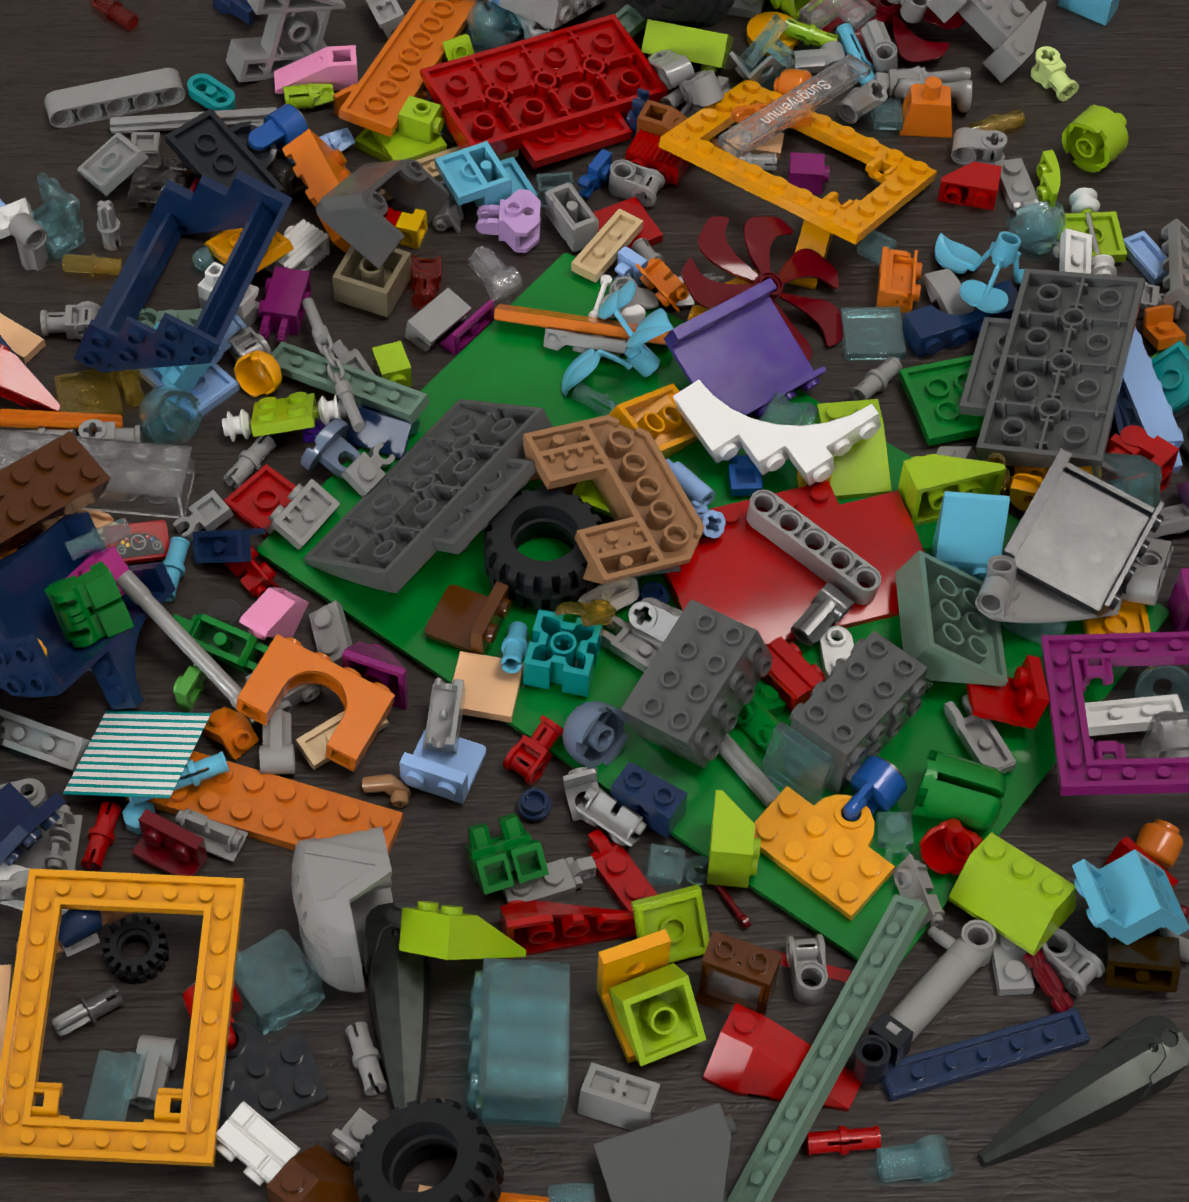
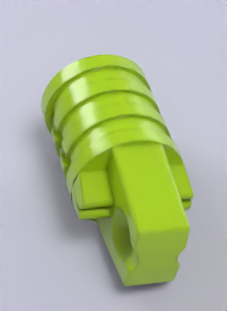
(308, 95)

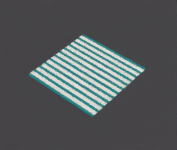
(137, 754)

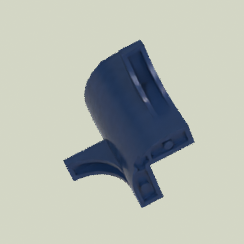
(29, 616)

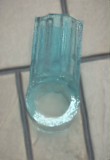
(924, 1159)

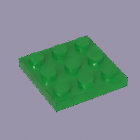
(935, 399)

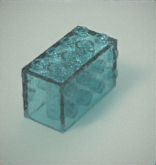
(519, 1042)

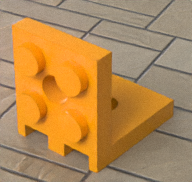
(624, 964)

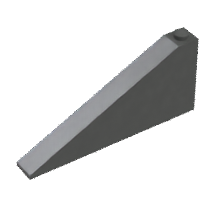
(671, 1160)

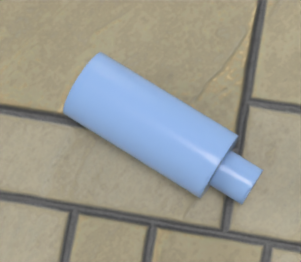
(691, 484)

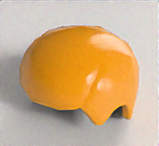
(258, 373)

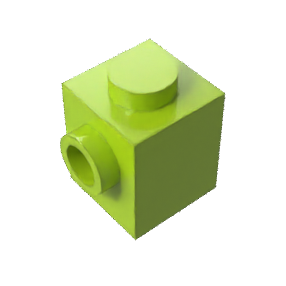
(420, 119)

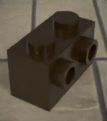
(1146, 963)

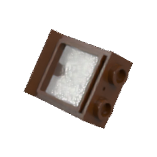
(738, 974)

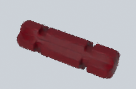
(1049, 981)

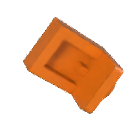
(231, 730)

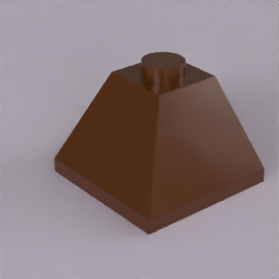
(313, 1178)

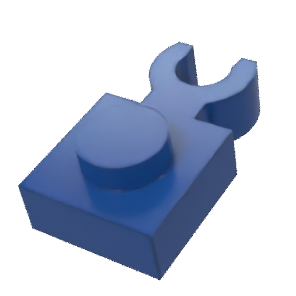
(597, 174)
(743, 476)

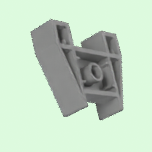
(1002, 24)
(290, 34)

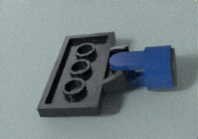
(221, 151)

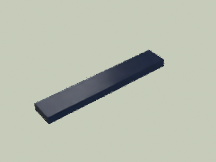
(985, 1054)

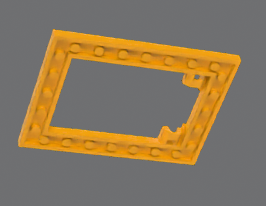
(851, 221)
(170, 1137)

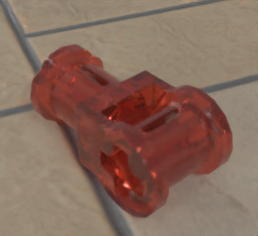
(426, 279)

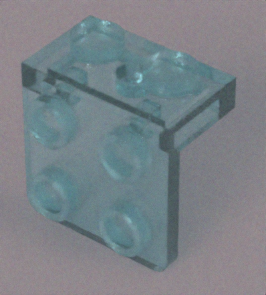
(59, 217)
(277, 981)

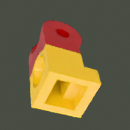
(411, 225)

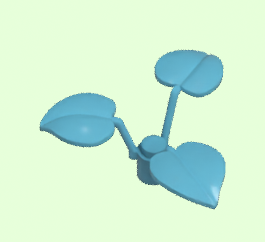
(961, 258)
(637, 352)

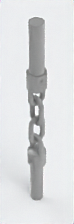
(342, 388)

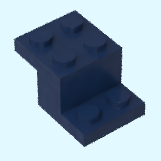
(22, 822)

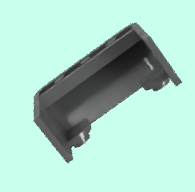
(358, 209)

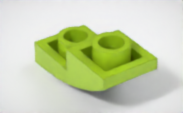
(1049, 176)

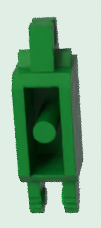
(224, 641)

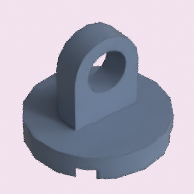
(330, 448)

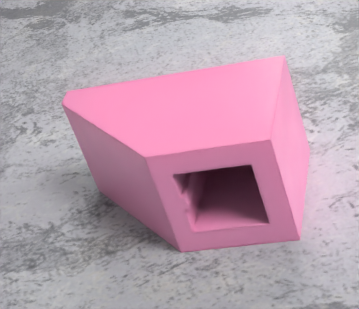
(274, 613)

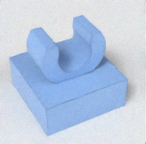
(627, 263)

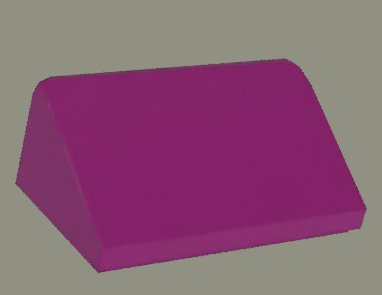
(469, 329)

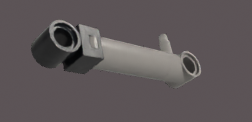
(894, 1032)

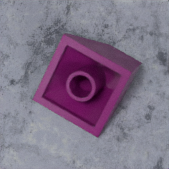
(379, 666)

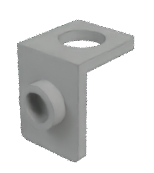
(755, 75)
(576, 782)

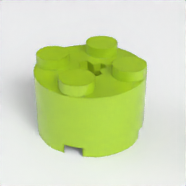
(1095, 138)

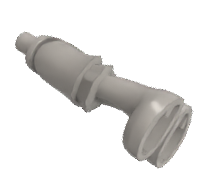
(957, 79)

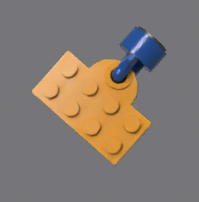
(831, 841)

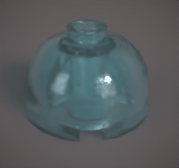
(491, 24)
(1038, 226)
(169, 414)

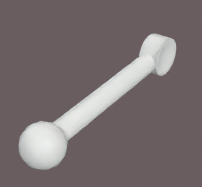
(605, 281)

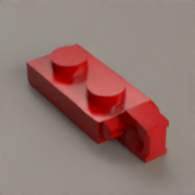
(618, 871)

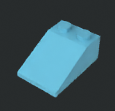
(970, 531)

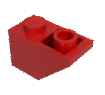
(971, 185)

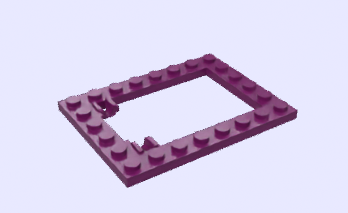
(1068, 668)

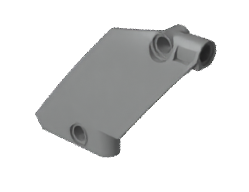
(1014, 598)

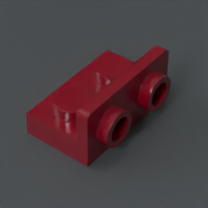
(169, 846)

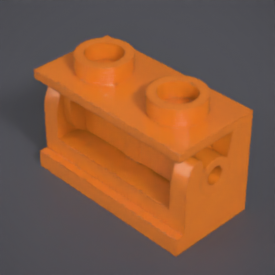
(898, 279)

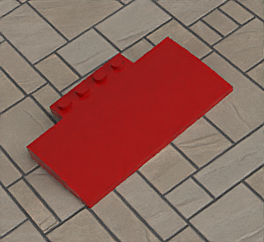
(546, 92)
(768, 588)

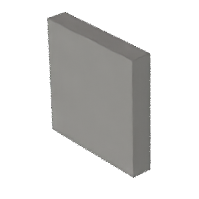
(112, 163)

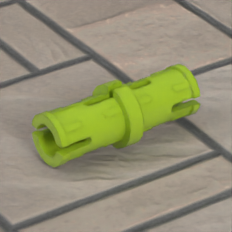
(808, 33)

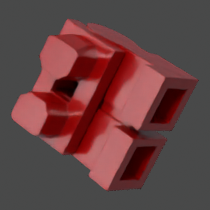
(1135, 441)

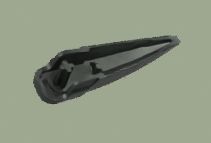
(397, 1002)
(1101, 1088)

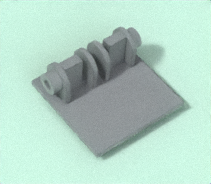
(58, 845)

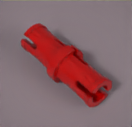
(101, 836)
(843, 1140)

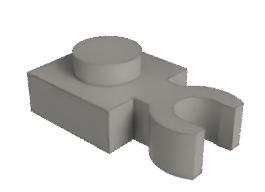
(366, 470)
(205, 513)

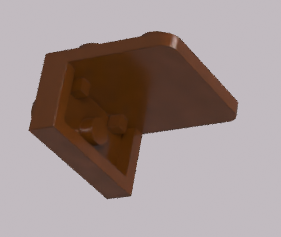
(469, 618)

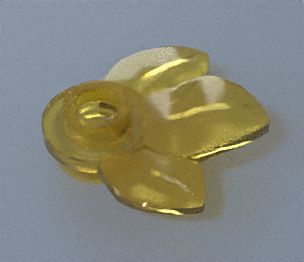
(591, 614)

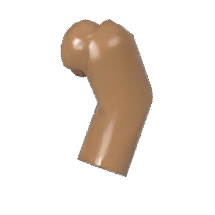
(391, 785)

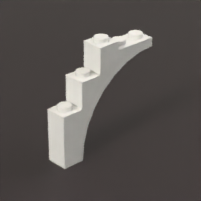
(769, 444)

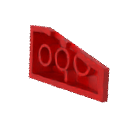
(558, 926)
(763, 1058)

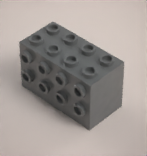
(698, 683)
(861, 705)

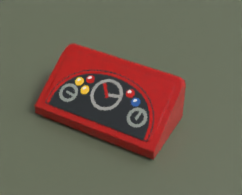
(146, 543)

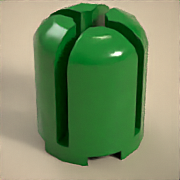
(960, 791)

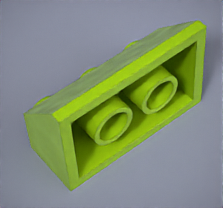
(698, 45)
(1013, 893)

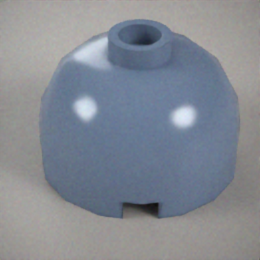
(594, 733)

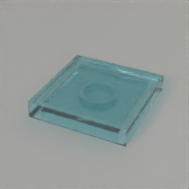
(872, 333)
(797, 763)

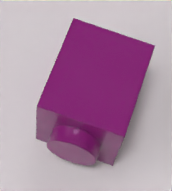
(808, 171)

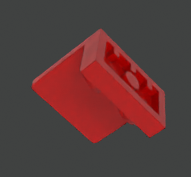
(1016, 703)

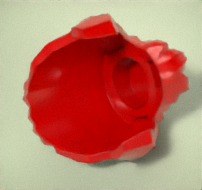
(948, 847)

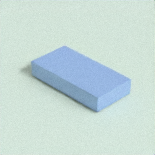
(1146, 256)

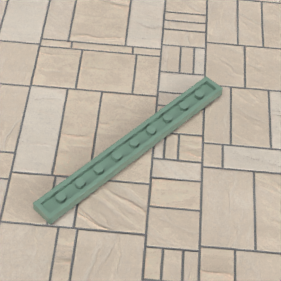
(829, 1052)

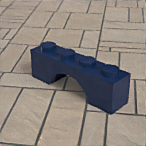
(932, 330)

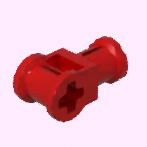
(533, 751)

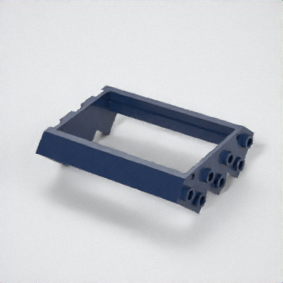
(123, 343)

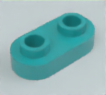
(211, 93)

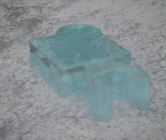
(894, 833)
(669, 866)

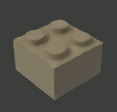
(370, 288)

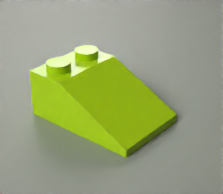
(865, 466)
(928, 476)
(452, 934)

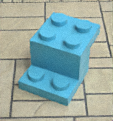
(480, 176)
(1129, 897)

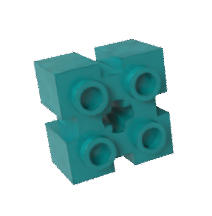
(562, 654)

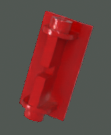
(259, 575)

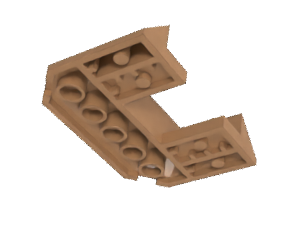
(651, 512)

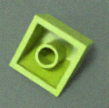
(732, 845)
(658, 1013)

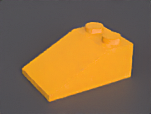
(659, 416)

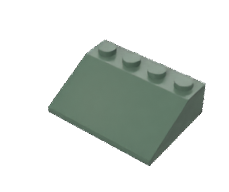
(945, 626)

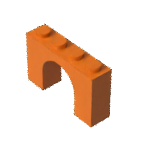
(291, 665)

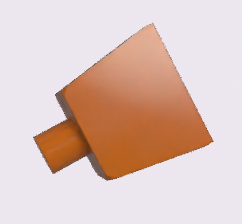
(927, 110)

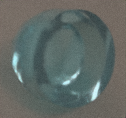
(202, 258)

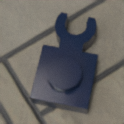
(637, 105)

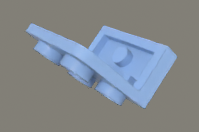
(443, 772)

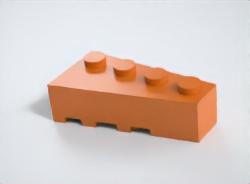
(320, 171)

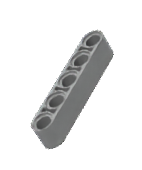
(114, 98)
(808, 533)

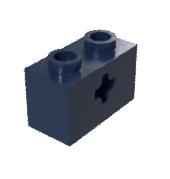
(650, 797)

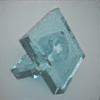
(766, 42)

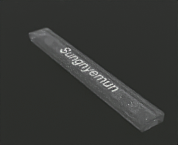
(793, 106)

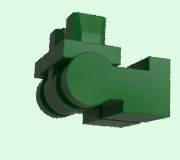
(89, 606)
(498, 856)

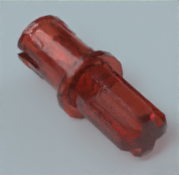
(116, 12)

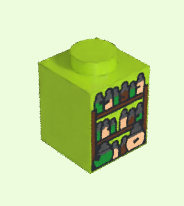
(392, 363)

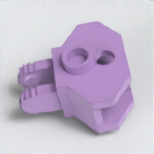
(513, 220)

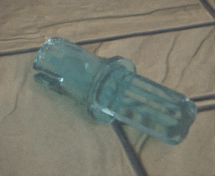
(98, 538)

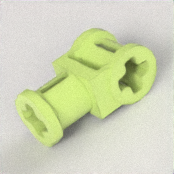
(1051, 73)

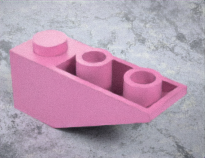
(327, 66)

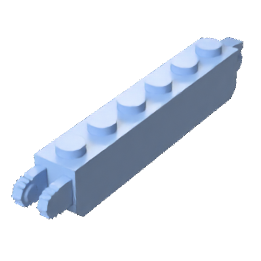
(1143, 399)

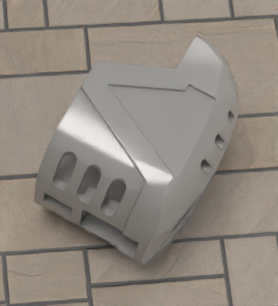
(333, 892)

